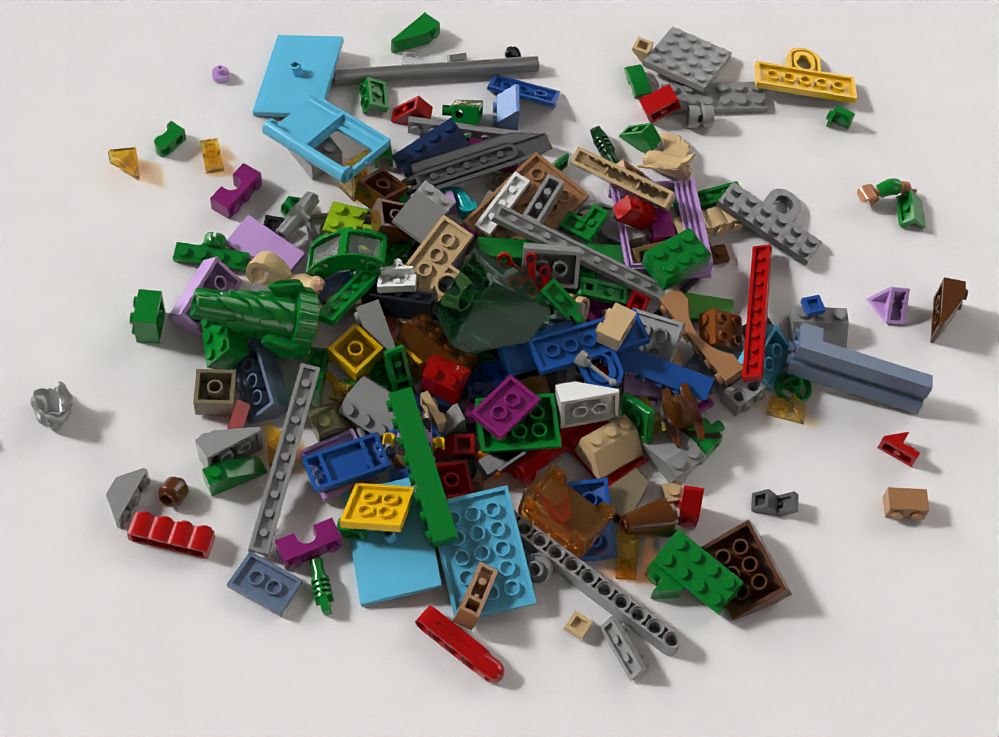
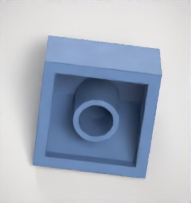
(507, 109)

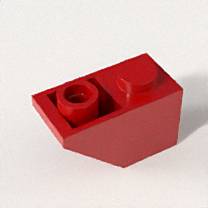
(456, 447)

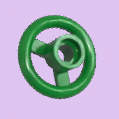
(793, 385)

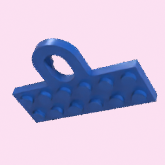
(560, 348)

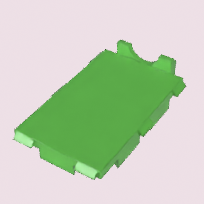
(703, 303)

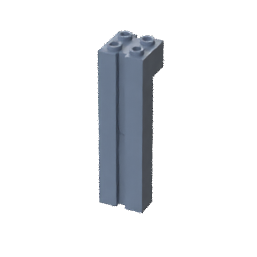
(855, 372)

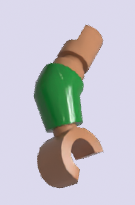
(886, 188)

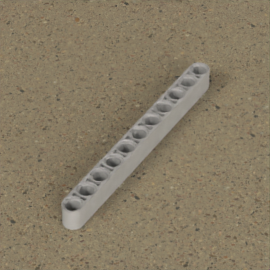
(598, 584)

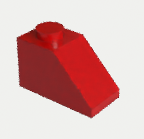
(415, 107)
(689, 506)

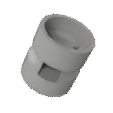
(705, 114)

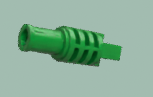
(321, 586)

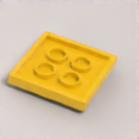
(377, 507)

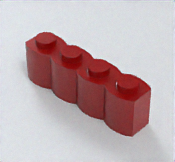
(171, 535)

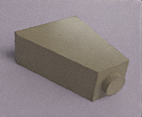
(628, 493)

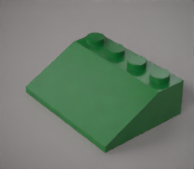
(534, 432)

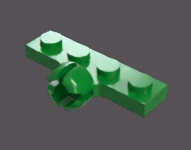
(211, 248)

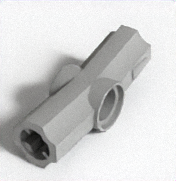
(298, 215)

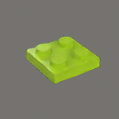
(344, 216)

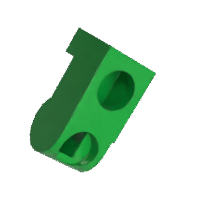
(170, 139)

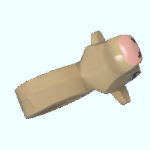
(280, 270)

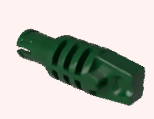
(603, 144)

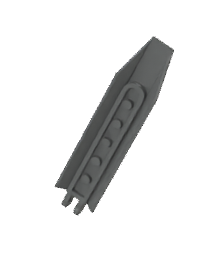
(476, 160)

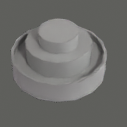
(539, 567)

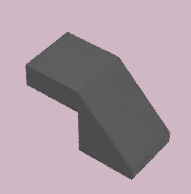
(772, 504)

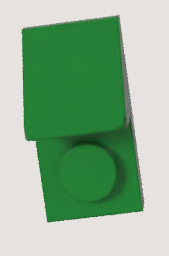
(666, 587)

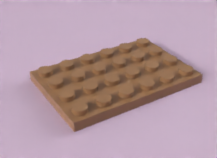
(535, 170)

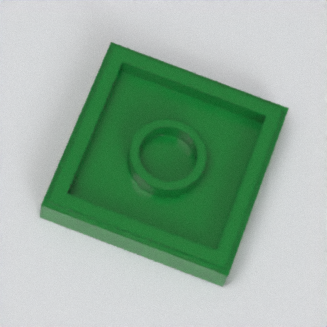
(639, 414)

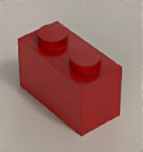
(660, 103)
(634, 212)

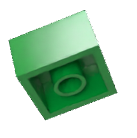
(148, 316)

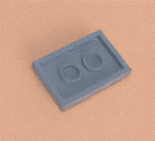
(265, 583)

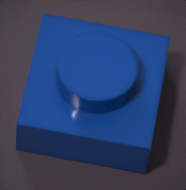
(812, 305)
(398, 474)

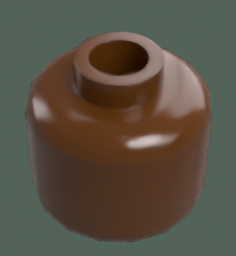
(173, 491)

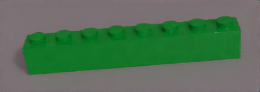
(514, 247)
(422, 468)

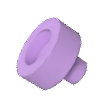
(220, 74)

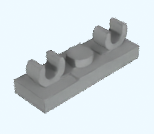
(623, 648)

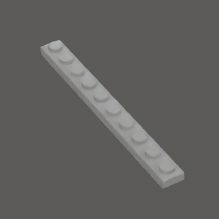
(589, 257)
(284, 460)

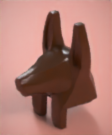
(682, 414)

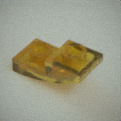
(211, 155)

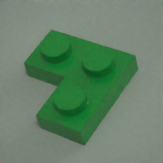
(586, 227)

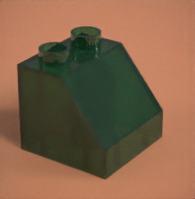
(491, 306)

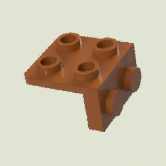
(721, 329)

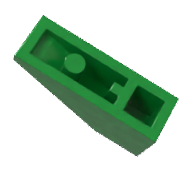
(418, 33)
(319, 358)
(398, 368)
(232, 473)

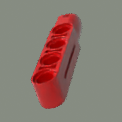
(460, 644)

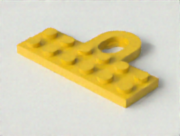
(803, 81)

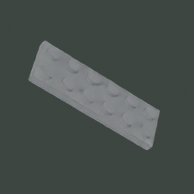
(724, 96)

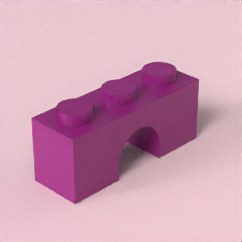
(229, 201)
(294, 553)

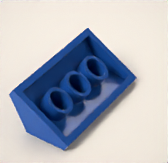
(527, 91)
(596, 492)

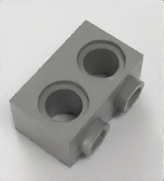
(741, 391)

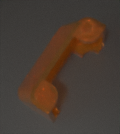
(564, 512)

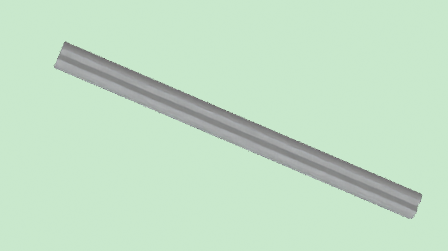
(437, 70)

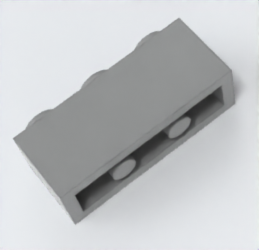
(545, 199)

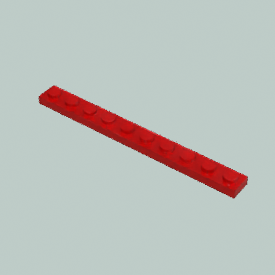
(757, 314)

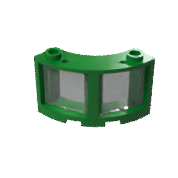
(347, 251)

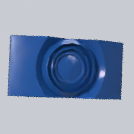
(346, 463)

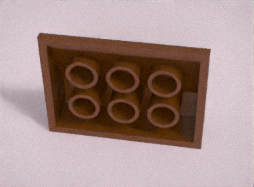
(749, 559)

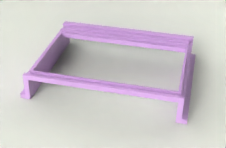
(690, 215)

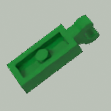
(562, 302)

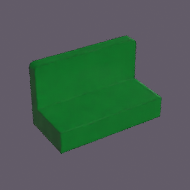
(910, 210)

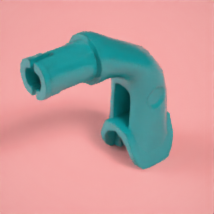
(463, 201)

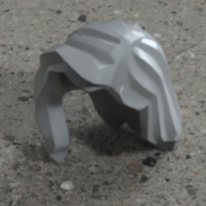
(52, 405)

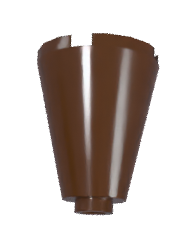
(651, 520)

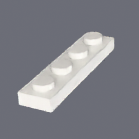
(508, 197)

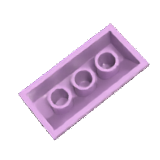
(211, 275)

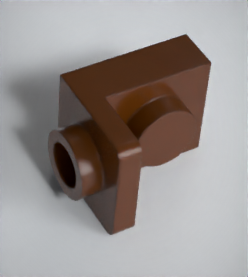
(719, 254)

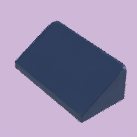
(334, 285)

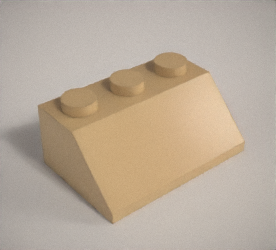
(610, 447)

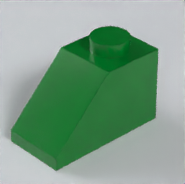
(641, 136)

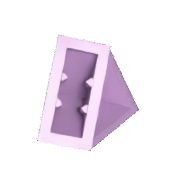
(891, 304)

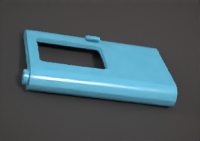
(315, 123)

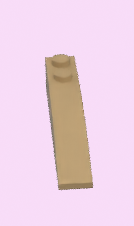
(624, 179)

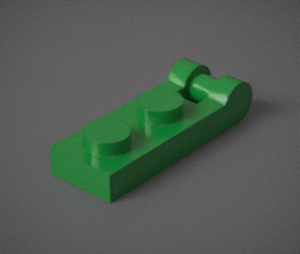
(602, 291)

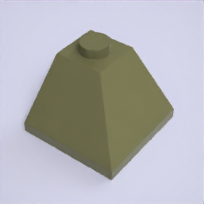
(328, 422)

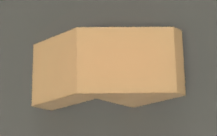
(642, 48)

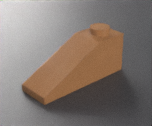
(475, 596)

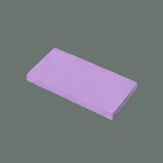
(255, 237)

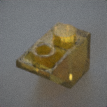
(627, 556)

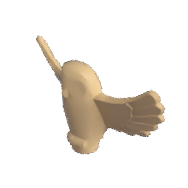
(673, 158)

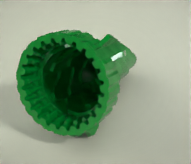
(279, 318)

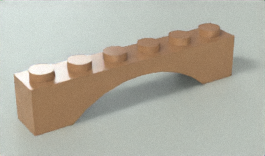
(723, 364)

